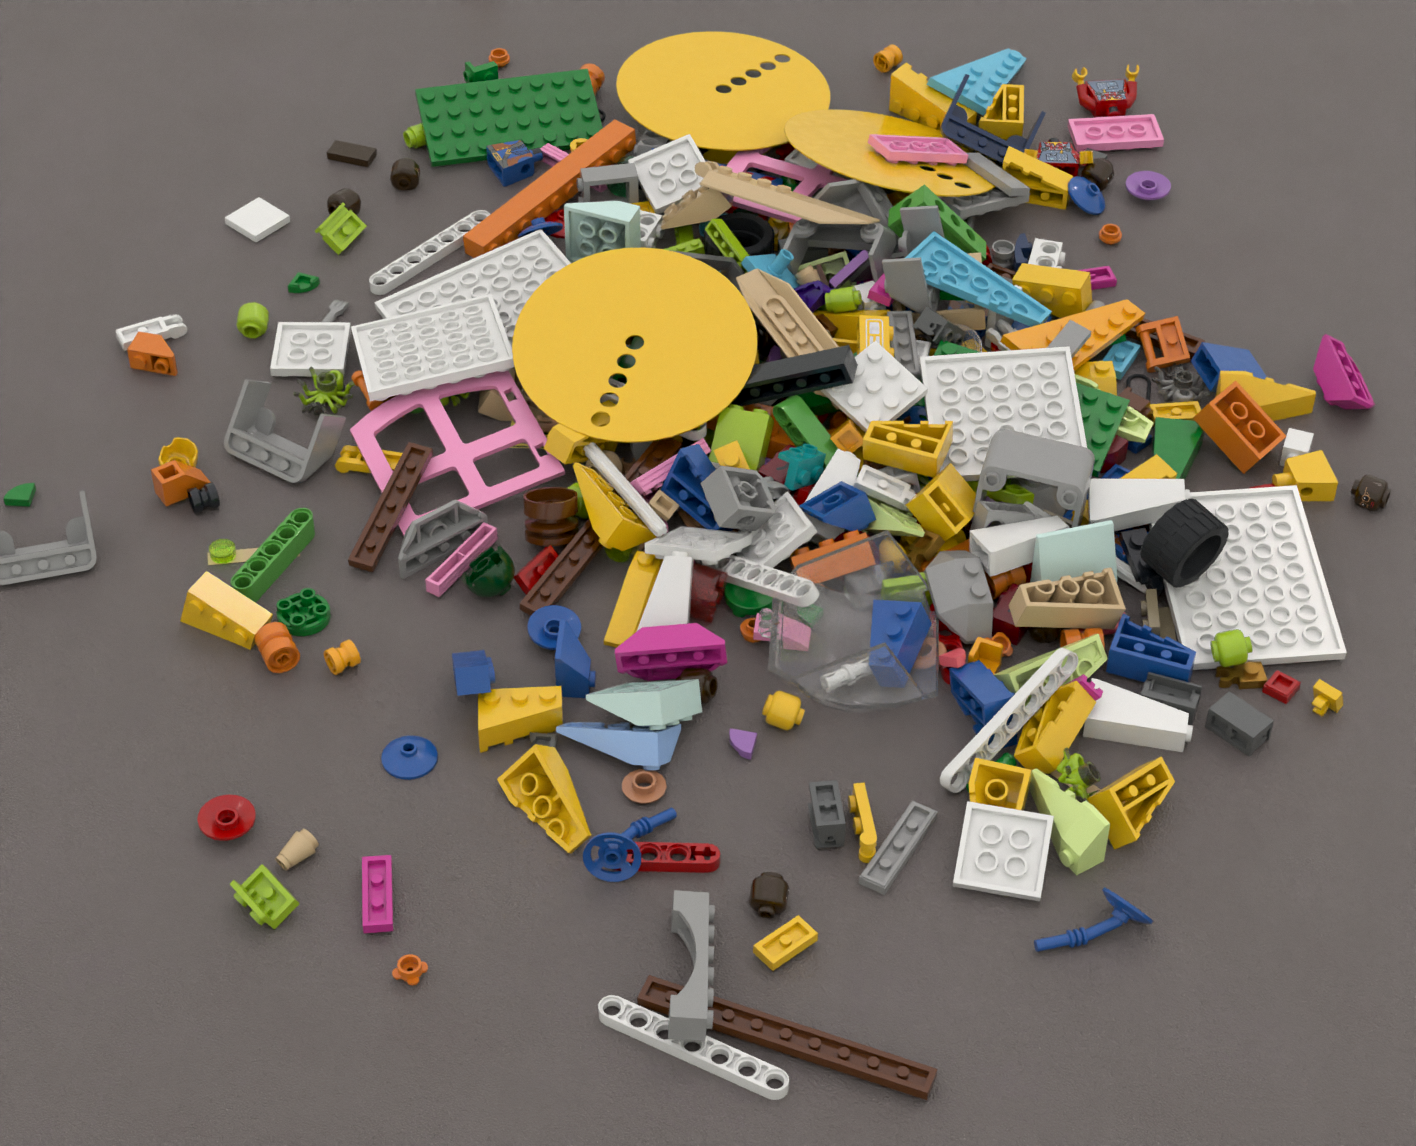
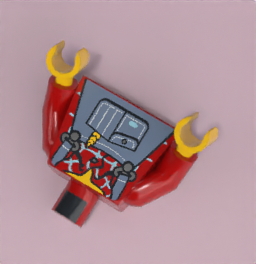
(1106, 97)
(1061, 156)

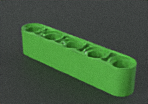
(803, 426)
(275, 554)

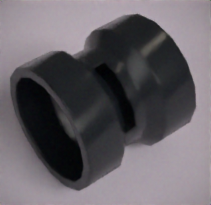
(203, 498)

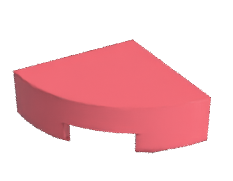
(953, 658)

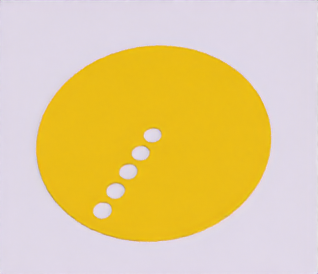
(675, 80)
(841, 144)
(692, 355)

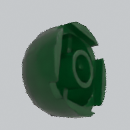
(490, 573)

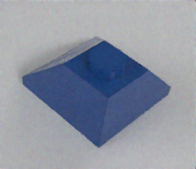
(842, 507)
(572, 664)

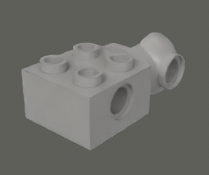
(741, 497)

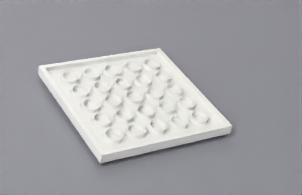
(432, 347)
(997, 391)

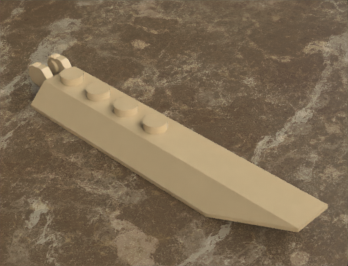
(776, 197)
(784, 315)

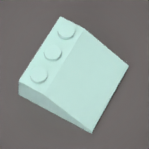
(600, 227)
(1074, 552)
(651, 703)

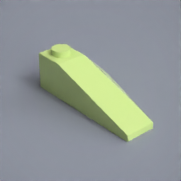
(1090, 658)

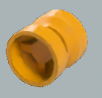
(887, 58)
(341, 657)

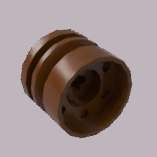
(550, 516)

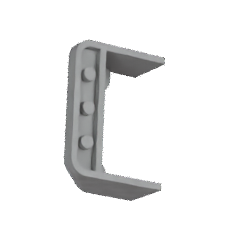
(865, 200)
(869, 237)
(906, 276)
(253, 441)
(1040, 461)
(53, 558)

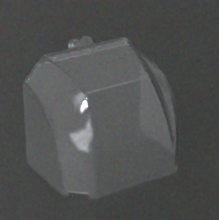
(827, 644)

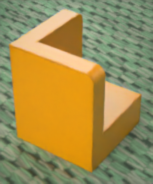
(847, 437)
(988, 653)

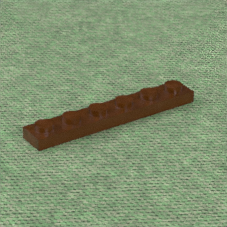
(390, 507)

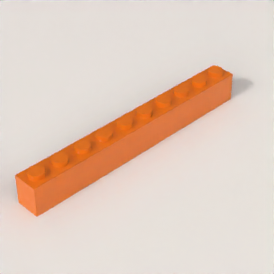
(549, 190)

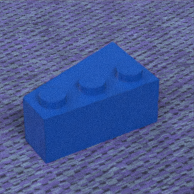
(684, 485)
(901, 627)
(1140, 651)
(980, 695)

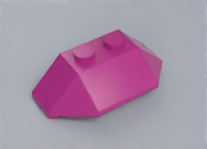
(1340, 376)
(668, 650)

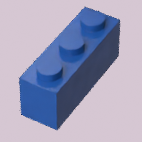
(472, 672)

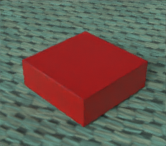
(1281, 687)

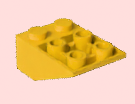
(944, 503)

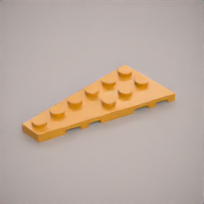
(1104, 322)

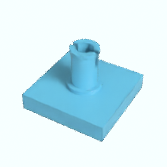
(773, 265)

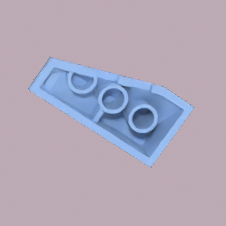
(628, 744)

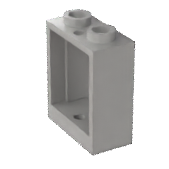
(609, 175)

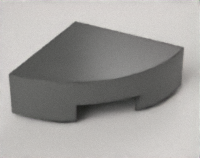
(543, 739)

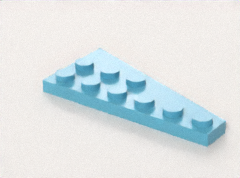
(984, 79)
(965, 277)

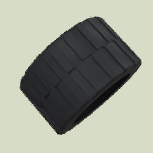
(751, 232)
(1184, 543)

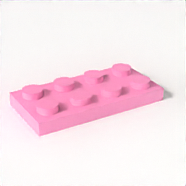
(1115, 132)
(917, 148)

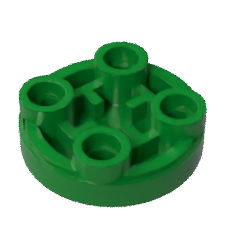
(745, 601)
(304, 612)

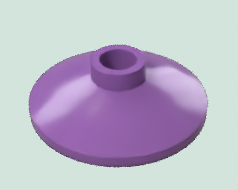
(1148, 185)

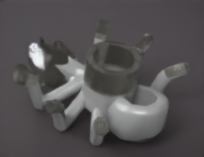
(1180, 385)

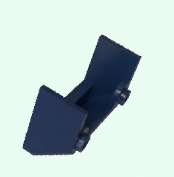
(978, 140)

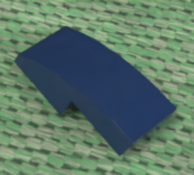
(1022, 251)

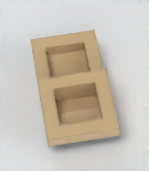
(663, 505)

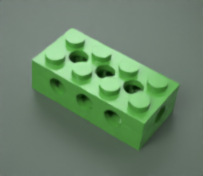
(954, 228)

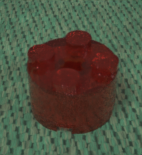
(706, 591)

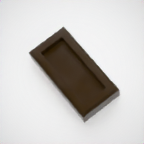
(351, 153)

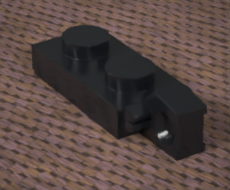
(1131, 543)

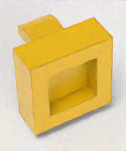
(1326, 697)

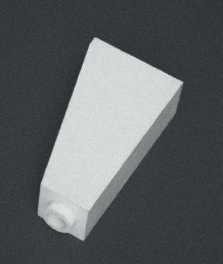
(842, 467)
(1133, 501)
(1010, 544)
(671, 593)
(1136, 720)

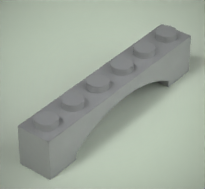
(689, 1008)

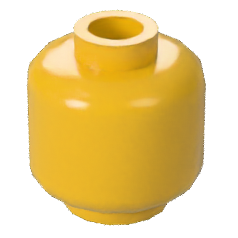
(783, 710)

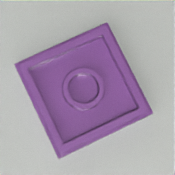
(846, 272)

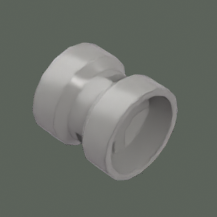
(1003, 253)

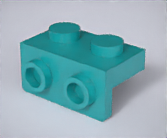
(804, 466)

